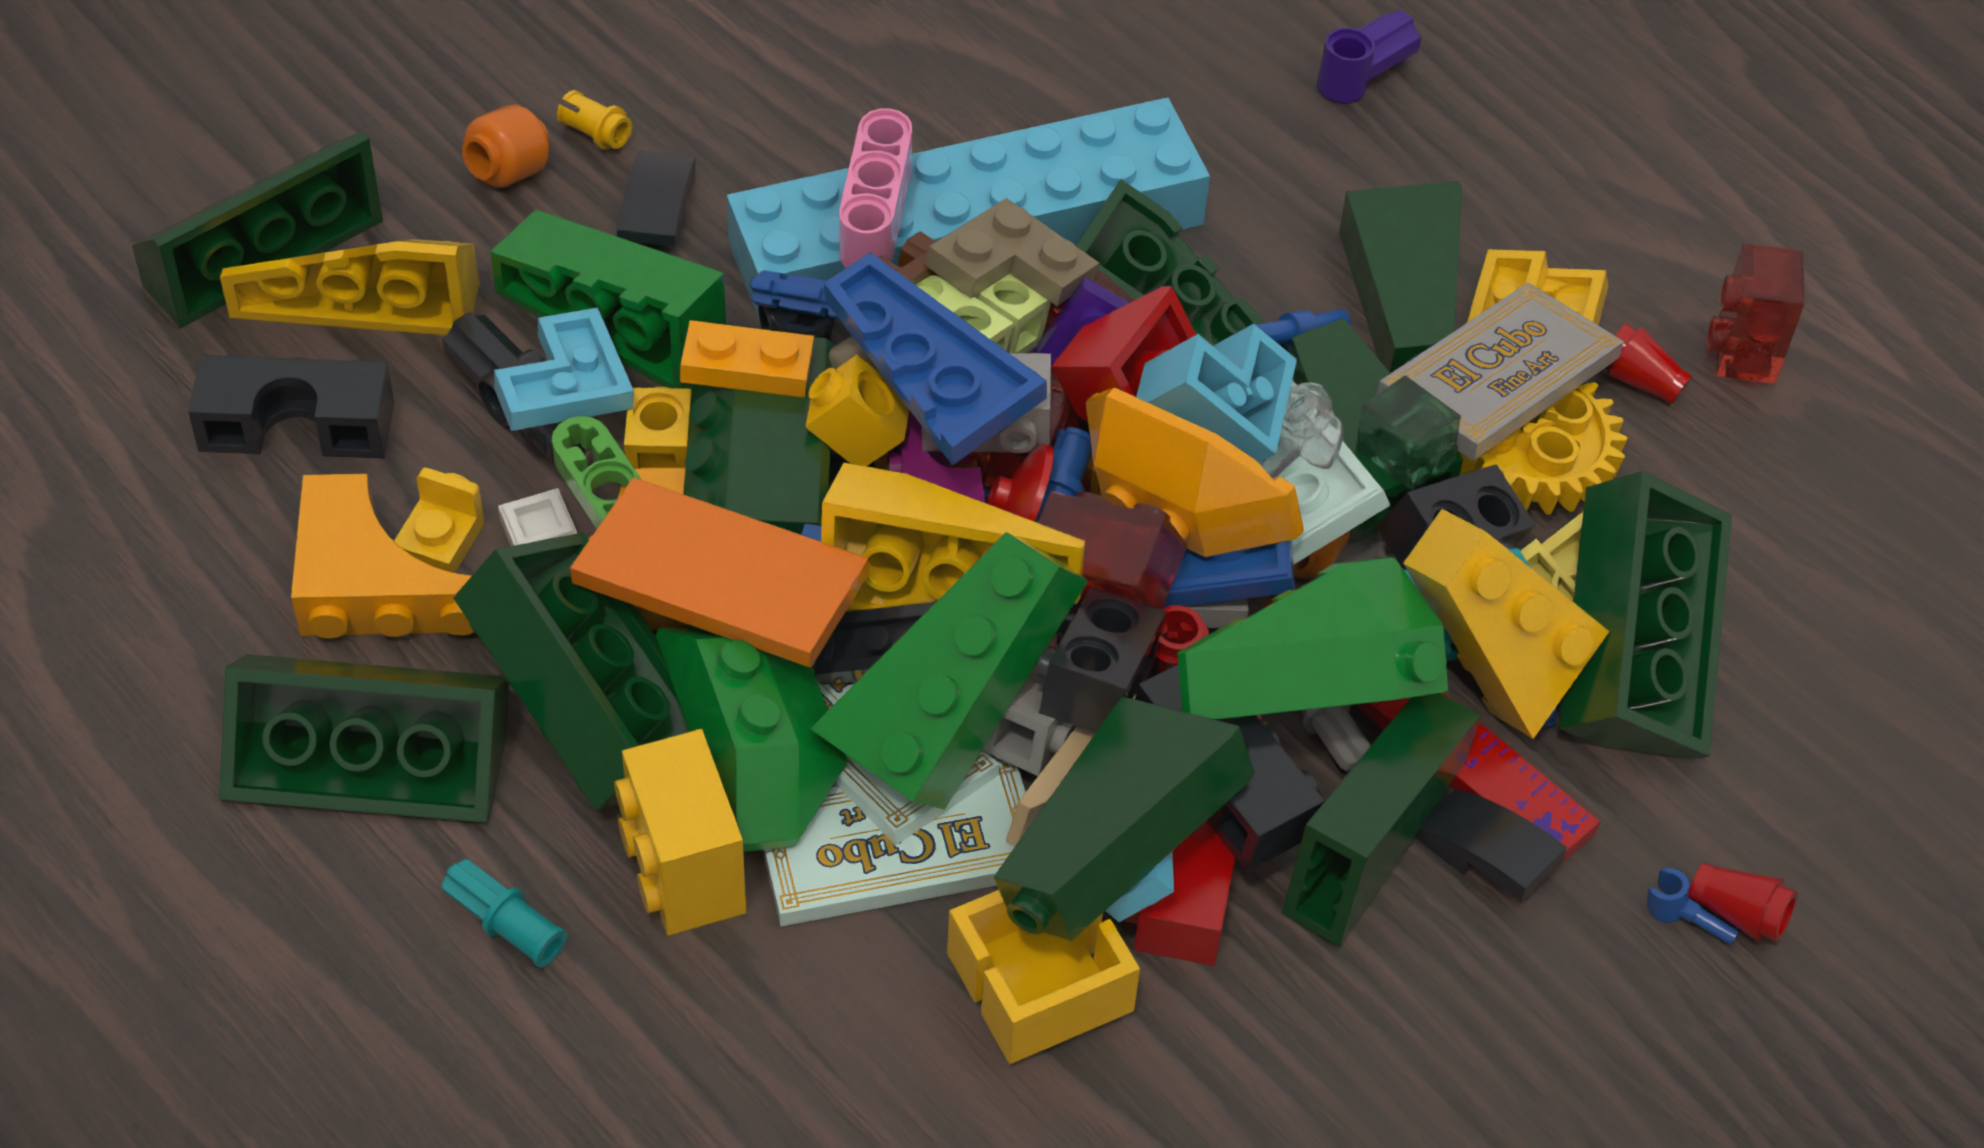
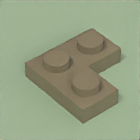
(1011, 242)

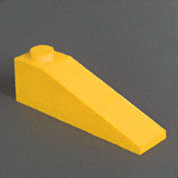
(373, 287)
(921, 534)

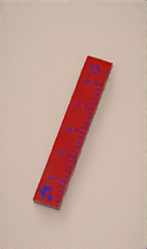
(1509, 780)

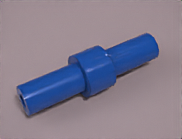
(1298, 322)

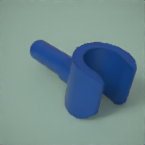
(1677, 905)

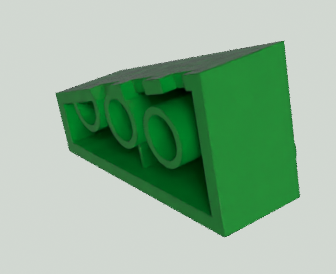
(639, 291)
(954, 673)

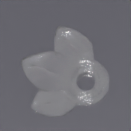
(1307, 430)

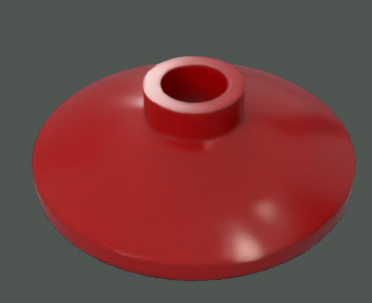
(1027, 486)

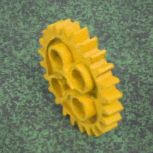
(1559, 451)

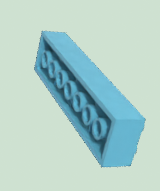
(1050, 170)

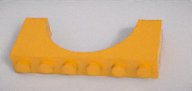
(362, 583)

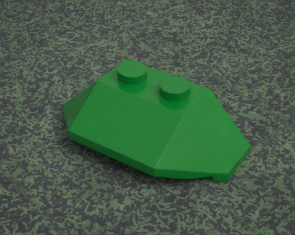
(757, 729)

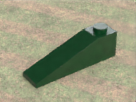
(1143, 251)

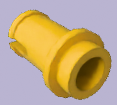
(604, 124)

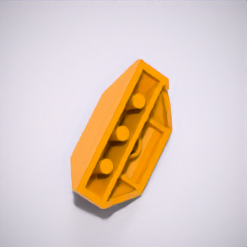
(1204, 483)

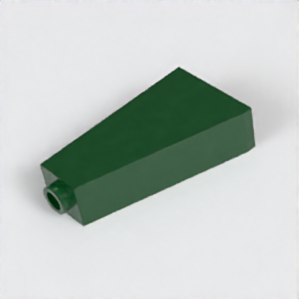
(1404, 264)
(1351, 376)
(1119, 813)
(1376, 814)

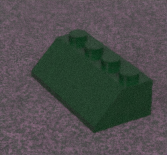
(279, 217)
(757, 454)
(1657, 582)
(574, 659)
(362, 737)

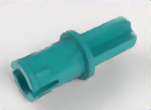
(504, 912)

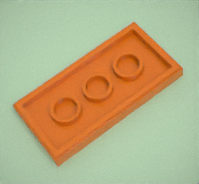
(721, 571)

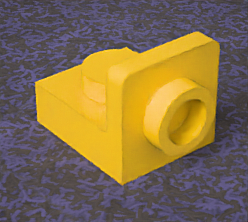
(443, 520)

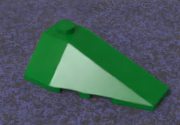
(1332, 643)

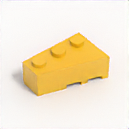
(1505, 619)

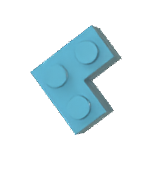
(1226, 388)

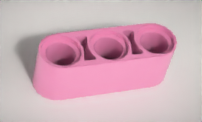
(875, 186)

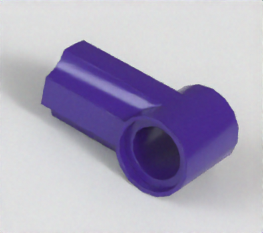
(1360, 54)

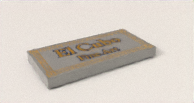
(1510, 365)

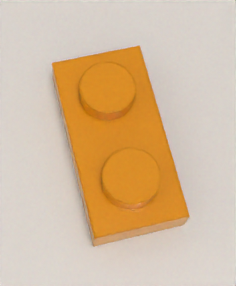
(747, 359)

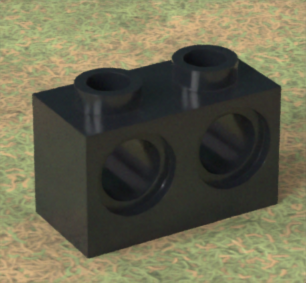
(1477, 497)
(1099, 657)

